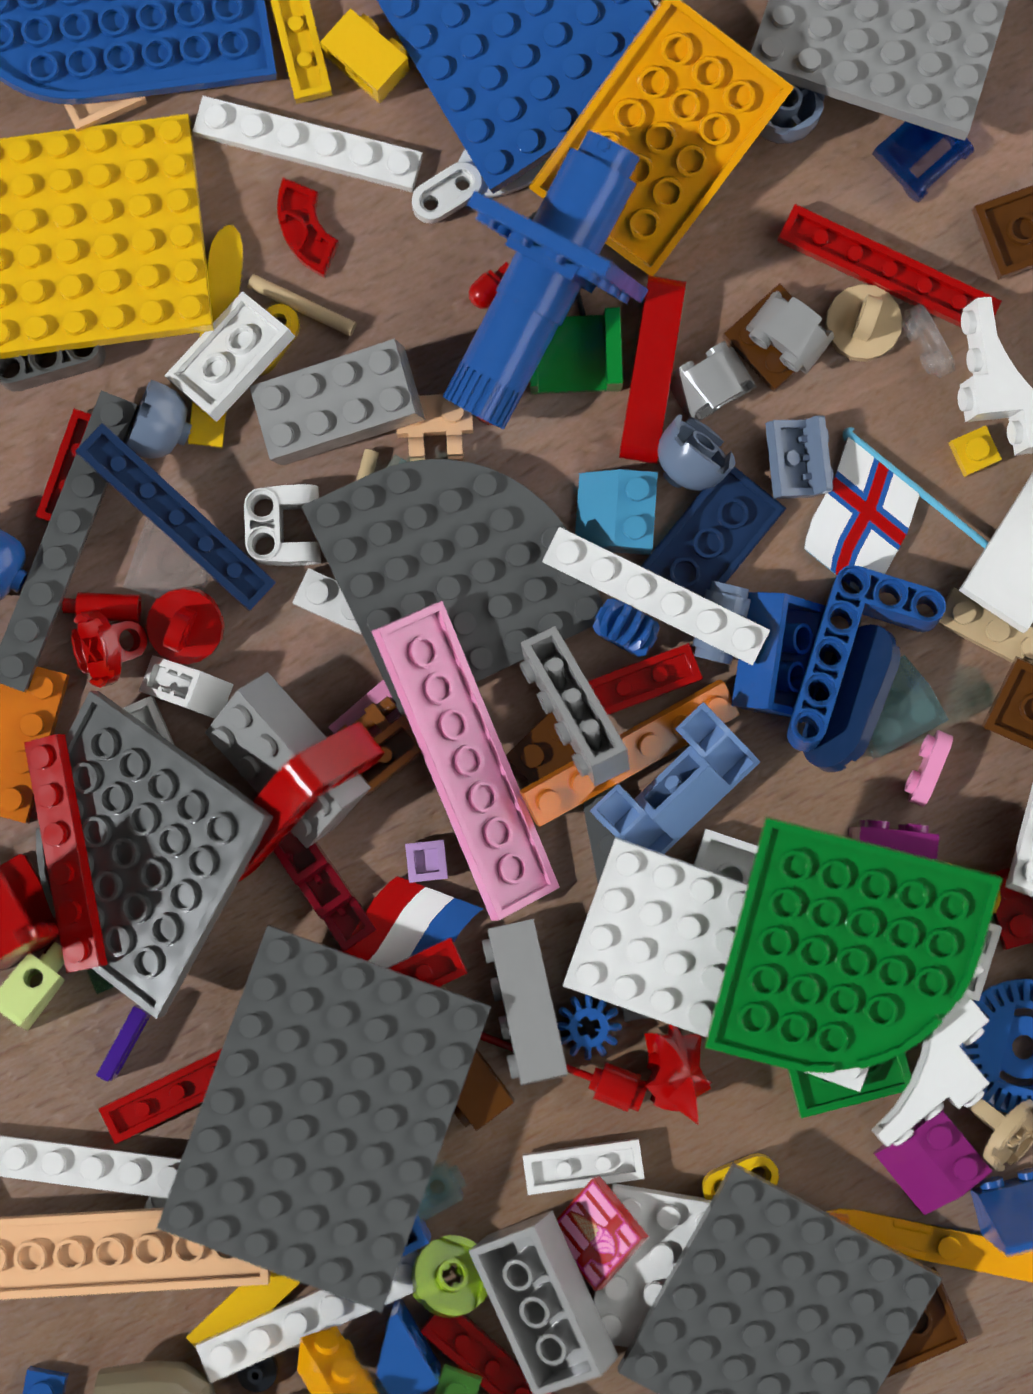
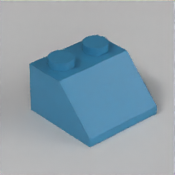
(617, 510)

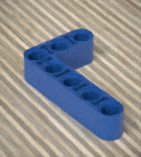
(841, 640)

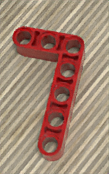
(306, 779)

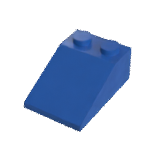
(1006, 1211)

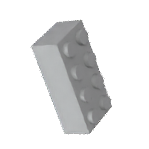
(337, 402)
(265, 730)
(543, 1304)

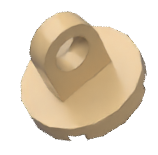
(864, 322)
(1011, 1133)

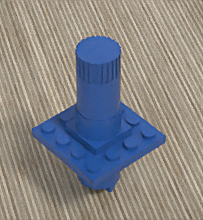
(551, 264)

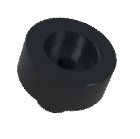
(267, 1373)

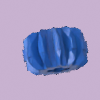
(626, 627)
(583, 1039)

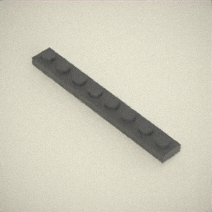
(59, 551)

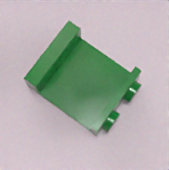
(582, 356)

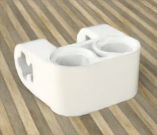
(256, 527)

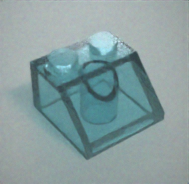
(908, 711)

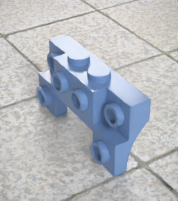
(684, 789)

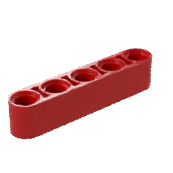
(652, 369)

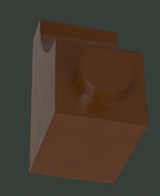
(481, 1095)

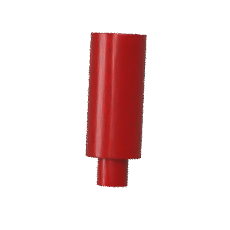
(113, 606)

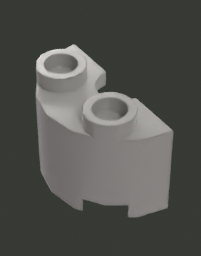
(792, 330)
(711, 383)

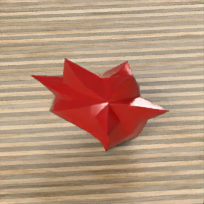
(676, 1071)

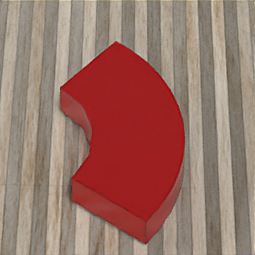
(302, 229)

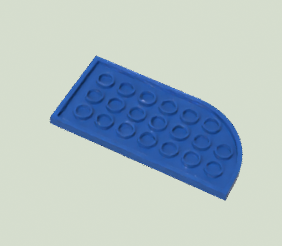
(131, 47)

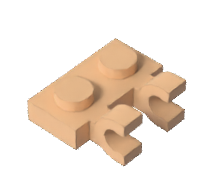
(440, 419)

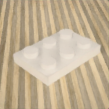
(230, 357)

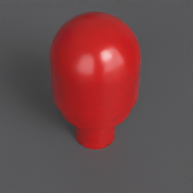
(484, 287)

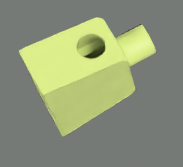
(18, 999)

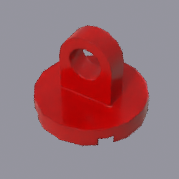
(185, 625)
(99, 648)

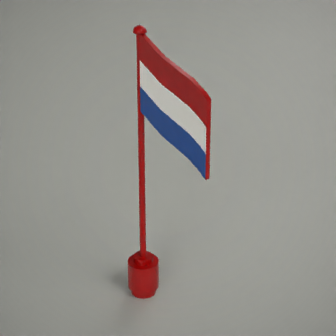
(418, 917)

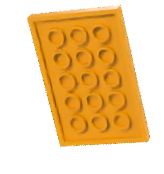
(689, 112)

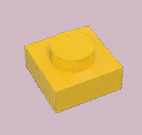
(975, 451)

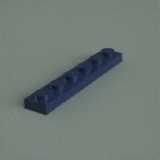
(175, 516)

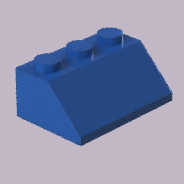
(779, 669)

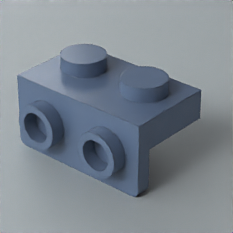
(799, 457)

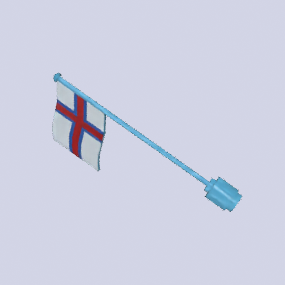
(868, 512)

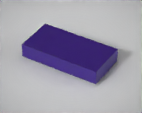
(123, 1044)

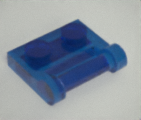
(909, 146)

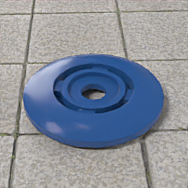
(993, 1049)

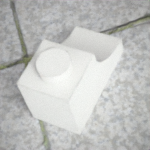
(186, 687)

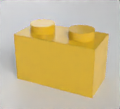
(365, 54)

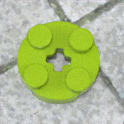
(431, 1287)

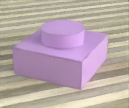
(426, 861)

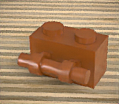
(395, 740)

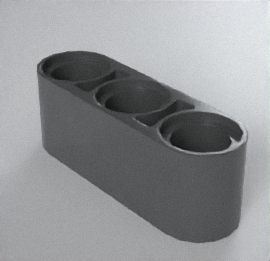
(66, 366)

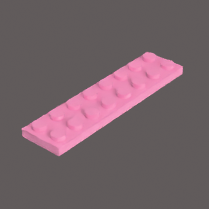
(466, 760)

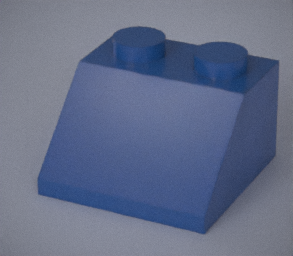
(406, 1358)

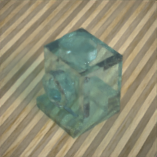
(436, 1202)

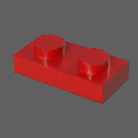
(1013, 914)

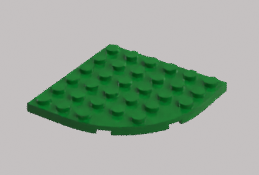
(846, 951)

